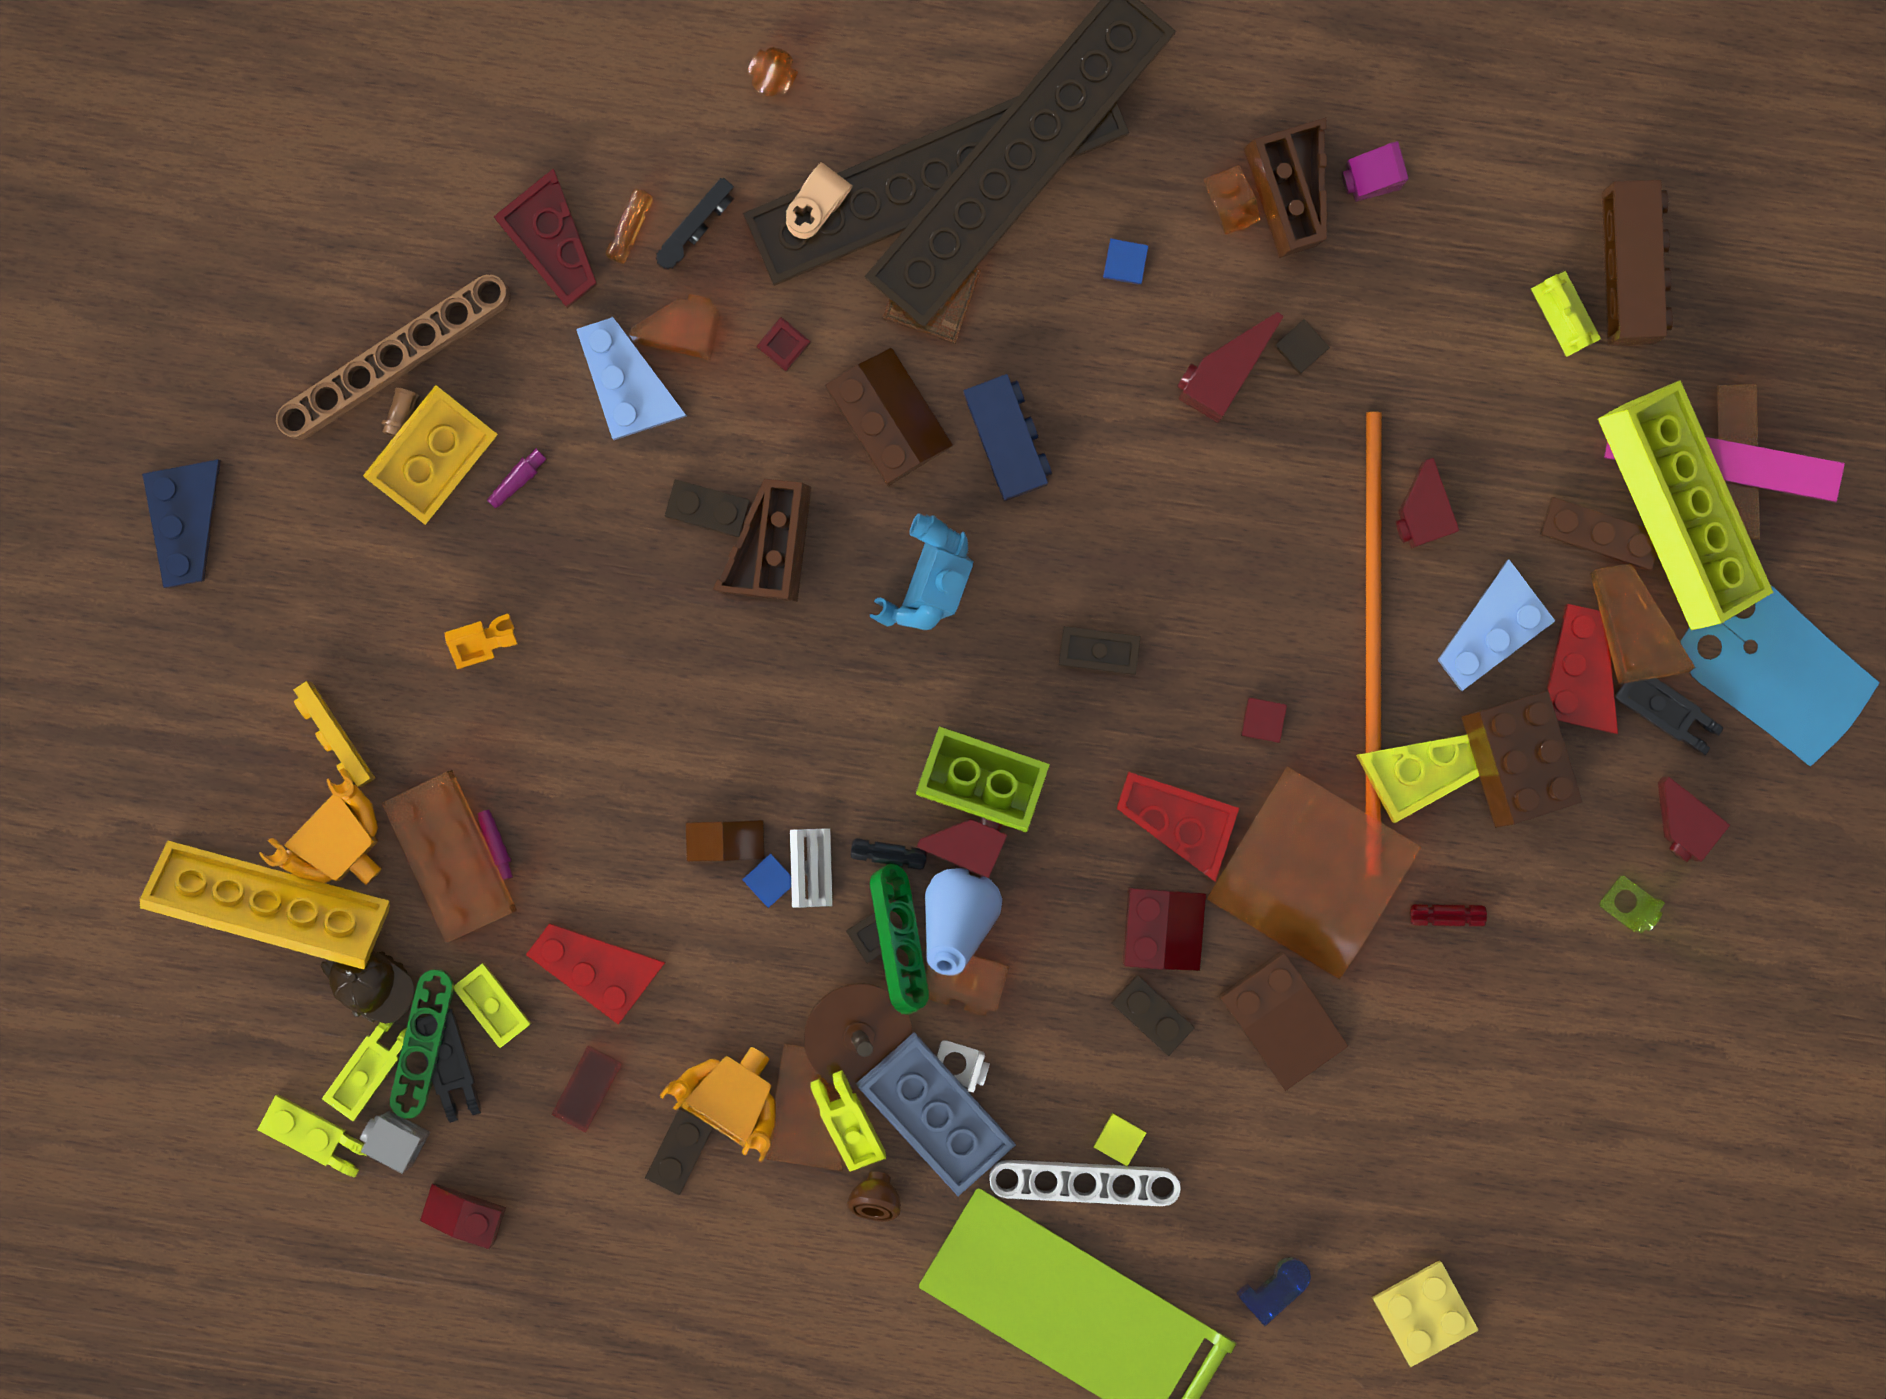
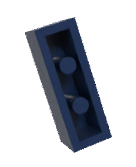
(1007, 437)

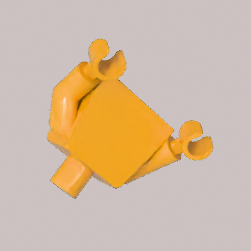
(332, 839)
(730, 1098)

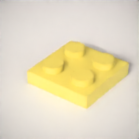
(1425, 1313)

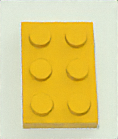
(430, 455)

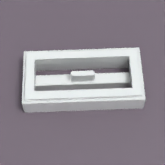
(816, 867)

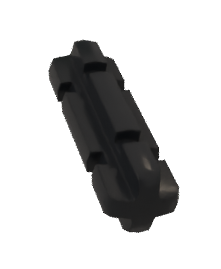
(888, 854)

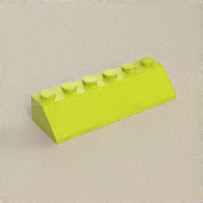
(1685, 506)

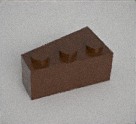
(1292, 184)
(771, 544)

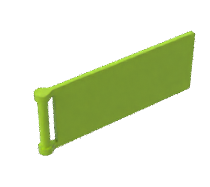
(1067, 1306)

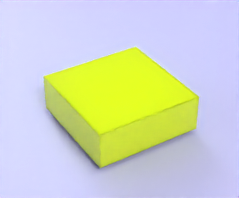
(1119, 1139)

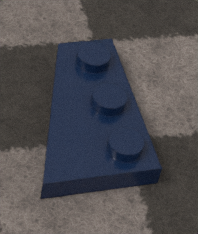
(181, 518)

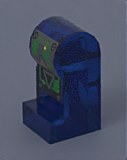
(1277, 1292)

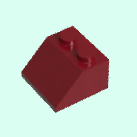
(968, 844)
(1164, 929)

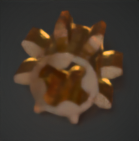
(772, 71)

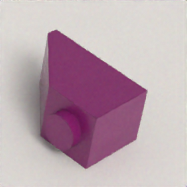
(1375, 172)

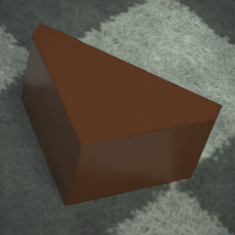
(725, 840)

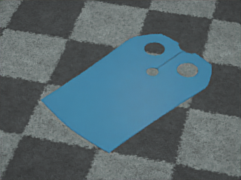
(1793, 684)

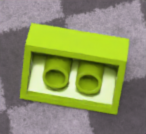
(982, 779)

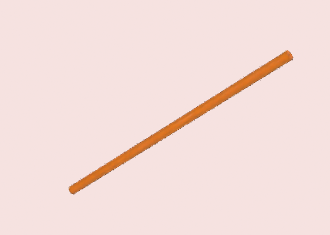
(1373, 597)

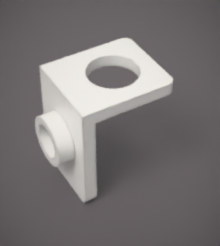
(975, 1069)

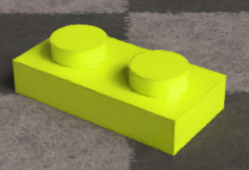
(491, 1005)

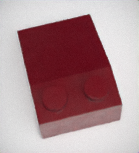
(1221, 374)

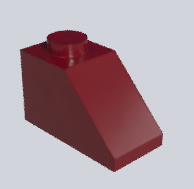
(1426, 509)
(1688, 822)
(462, 1216)

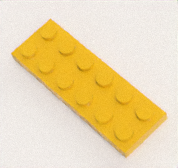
(265, 904)

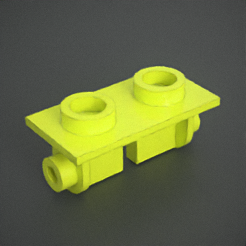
(1565, 313)

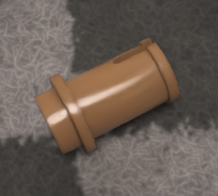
(400, 411)

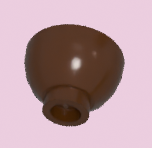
(875, 1198)

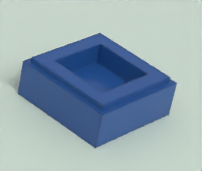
(1125, 261)
(769, 880)

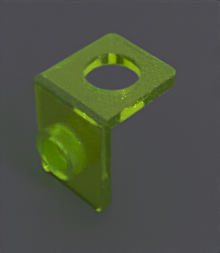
(1645, 913)

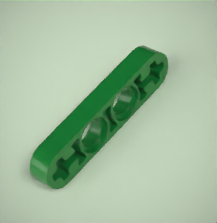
(904, 938)
(428, 1045)

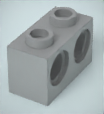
(393, 1141)

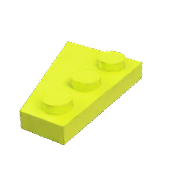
(1419, 773)

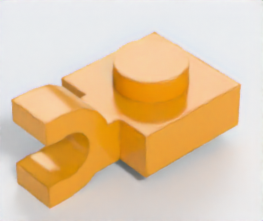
(475, 644)

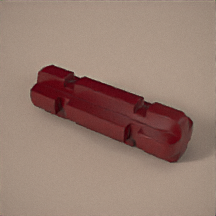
(1448, 915)

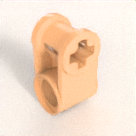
(819, 195)

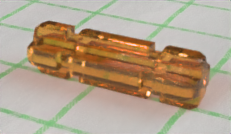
(629, 226)

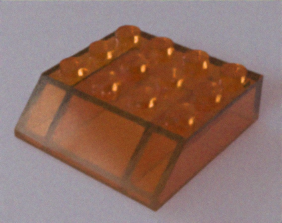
(1313, 873)

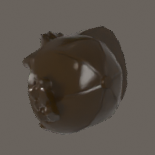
(377, 992)

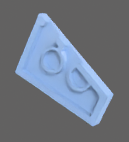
(624, 381)
(1497, 627)

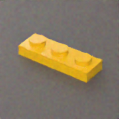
(331, 733)

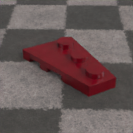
(549, 239)

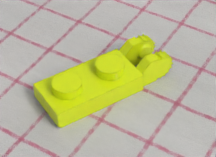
(364, 1073)
(848, 1124)
(309, 1134)

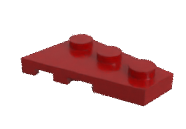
(1582, 672)
(1181, 820)
(597, 971)

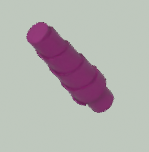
(517, 478)
(495, 844)

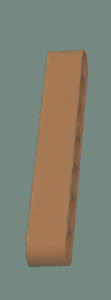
(373, 358)

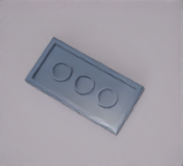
(935, 1114)

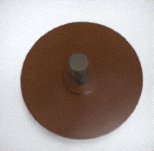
(853, 1031)

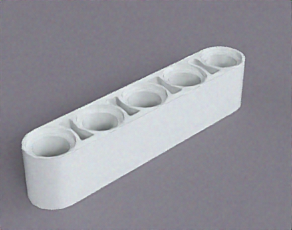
(1102, 1191)

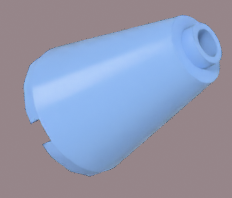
(958, 917)

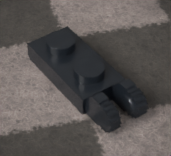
(693, 226)
(1667, 711)
(451, 1067)

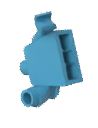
(936, 580)

